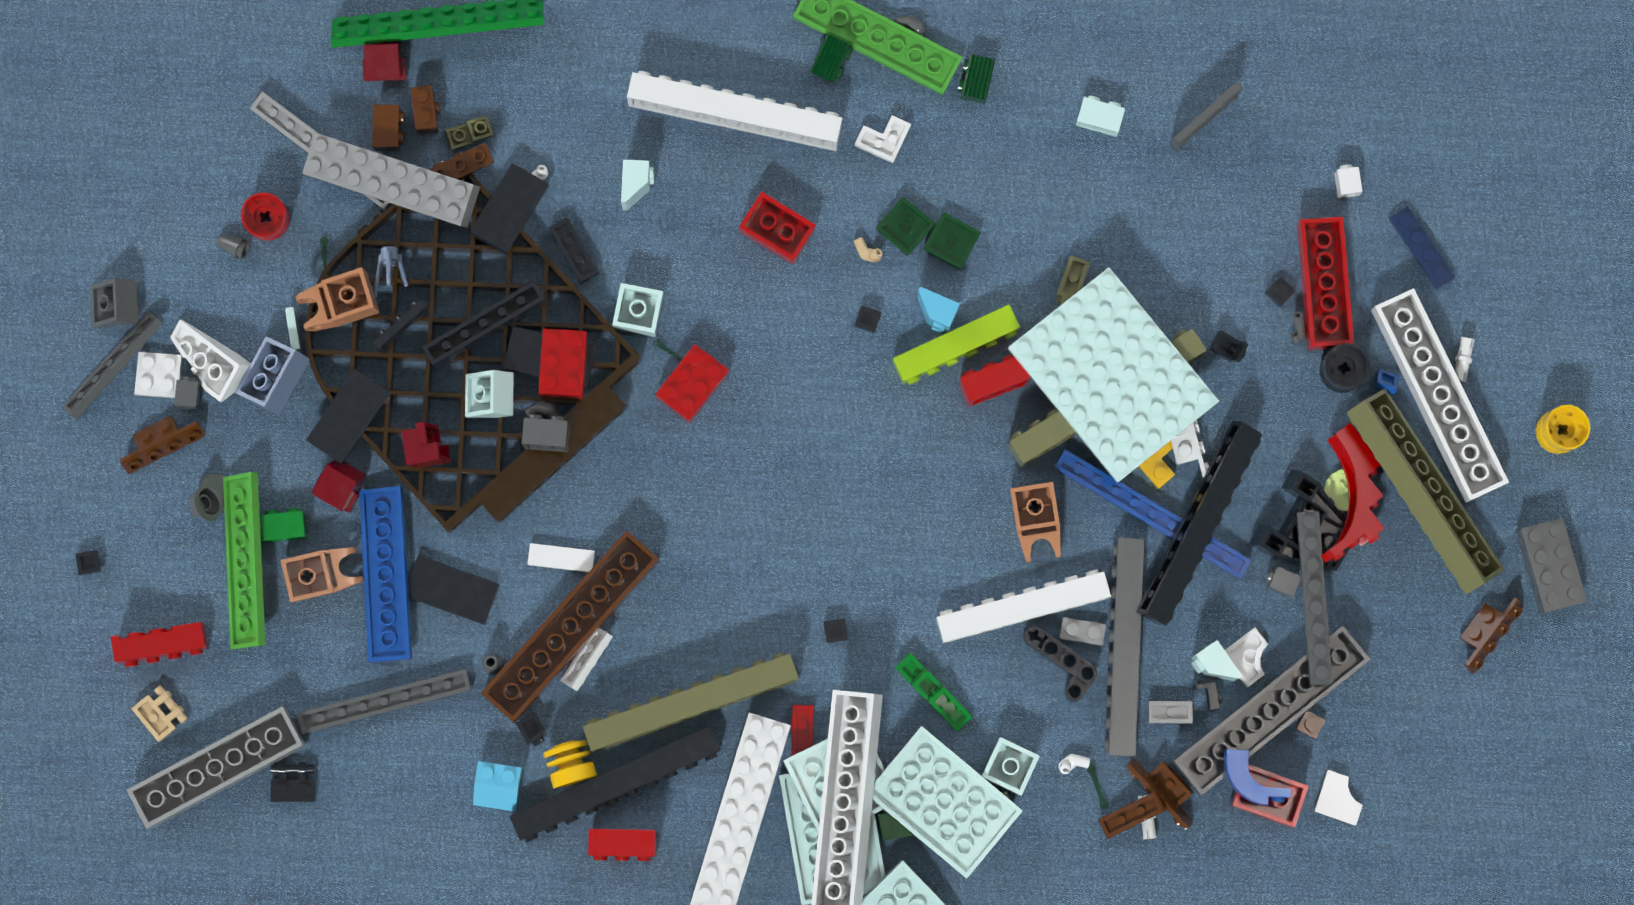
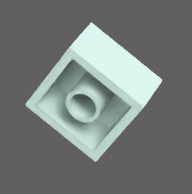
(638, 309)
(1010, 766)

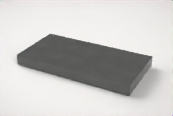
(1205, 117)

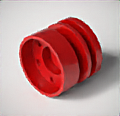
(262, 204)

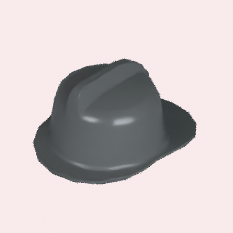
(208, 499)

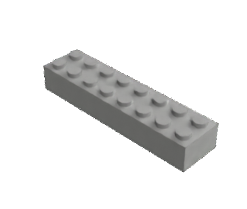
(391, 180)
(216, 768)

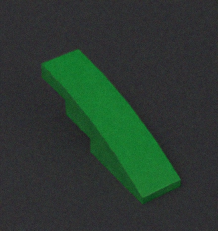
(933, 692)

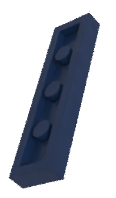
(1421, 247)

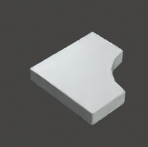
(1246, 656)
(1336, 799)

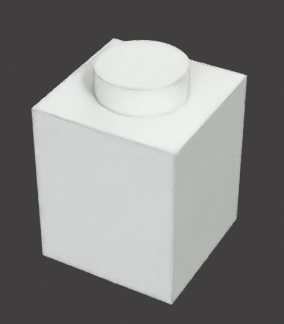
(1348, 181)

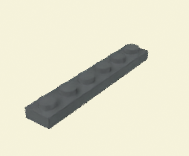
(112, 365)

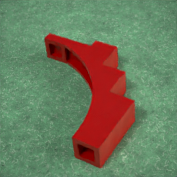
(1359, 467)

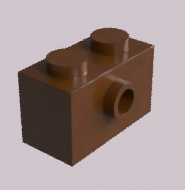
(425, 109)
(387, 127)

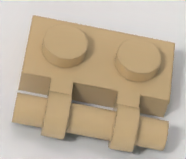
(154, 718)

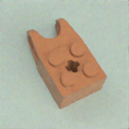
(333, 301)
(1038, 525)
(325, 570)

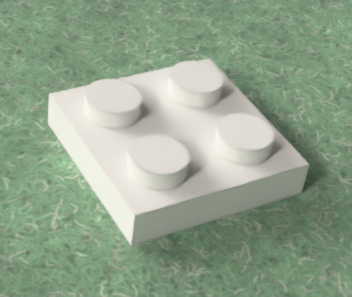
(157, 374)

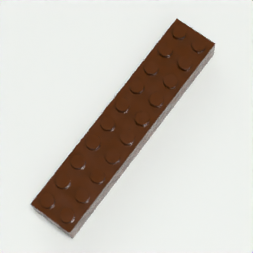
(570, 627)

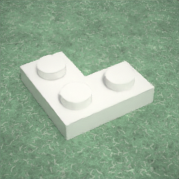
(886, 144)

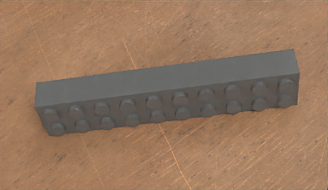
(1267, 713)

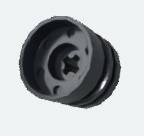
(1354, 362)

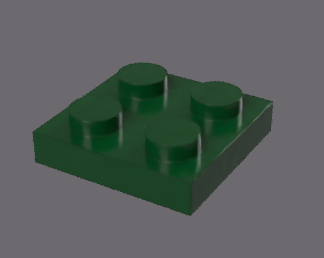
(905, 226)
(951, 241)

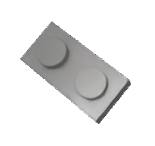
(1082, 631)
(1170, 712)

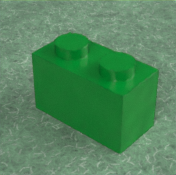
(283, 526)

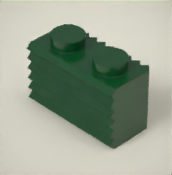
(831, 57)
(977, 78)

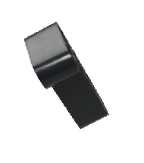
(1057, 659)

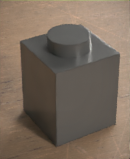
(187, 393)
(1283, 581)

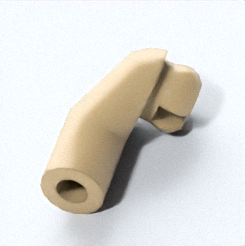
(866, 253)

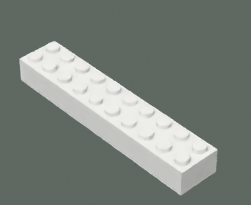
(734, 111)
(1439, 395)
(847, 798)
(741, 812)

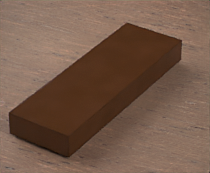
(1131, 815)

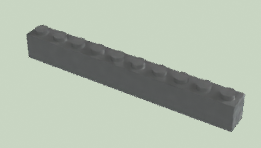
(1125, 647)

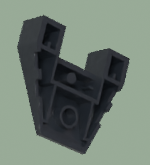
(1309, 499)

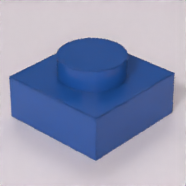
(1386, 381)

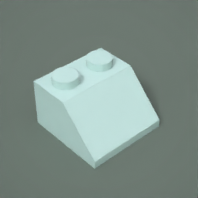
(636, 181)
(489, 394)
(1215, 663)

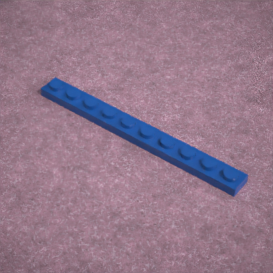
(1145, 510)

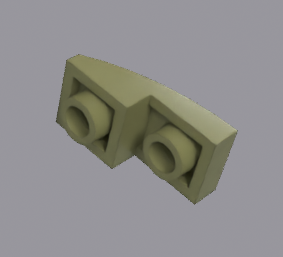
(469, 133)

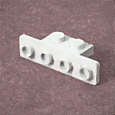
(1188, 449)

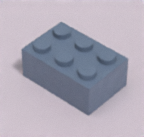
(272, 376)

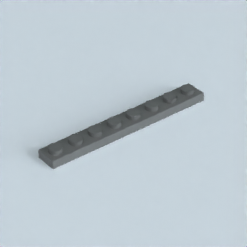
(1314, 598)
(384, 701)

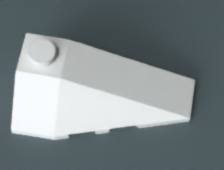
(213, 362)

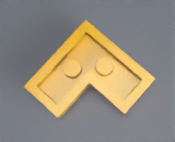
(1156, 468)

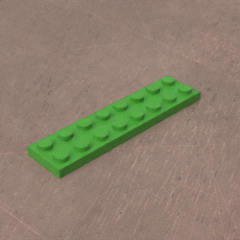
(882, 41)
(244, 560)

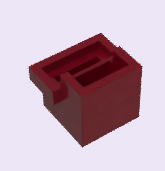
(384, 62)
(424, 446)
(339, 485)

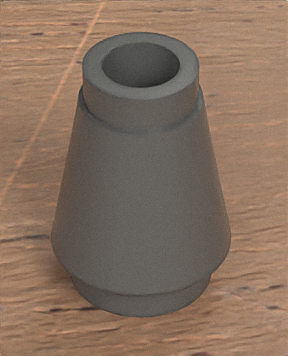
(233, 245)
(496, 668)

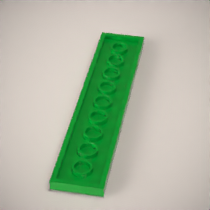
(436, 22)

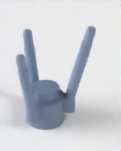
(388, 258)

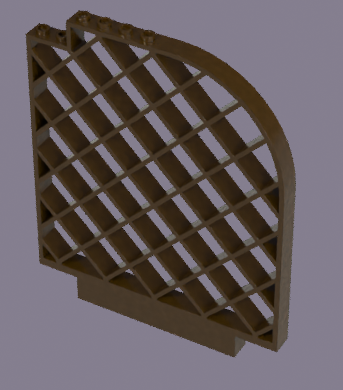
(532, 467)

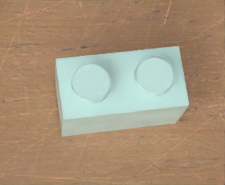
(1100, 115)

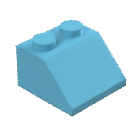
(937, 310)
(497, 786)

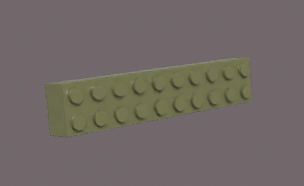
(1055, 429)
(1425, 491)
(690, 703)

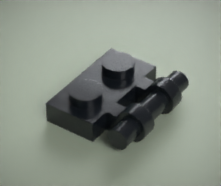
(293, 790)

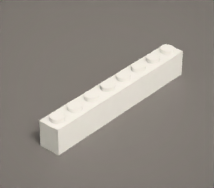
(1023, 607)

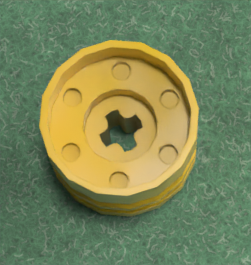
(1574, 428)
(569, 764)

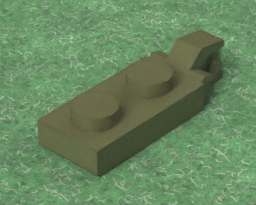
(1072, 279)

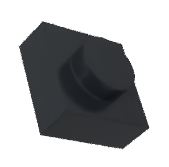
(1280, 292)
(868, 319)
(88, 562)
(835, 630)

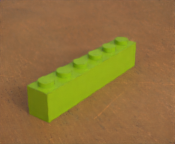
(956, 344)

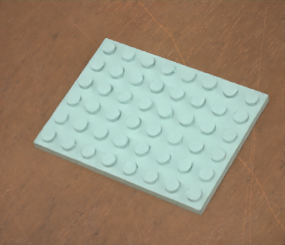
(1113, 374)

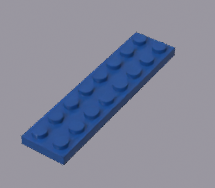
(385, 574)

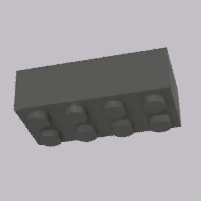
(1551, 566)

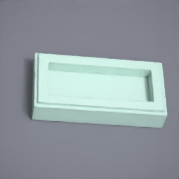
(293, 328)

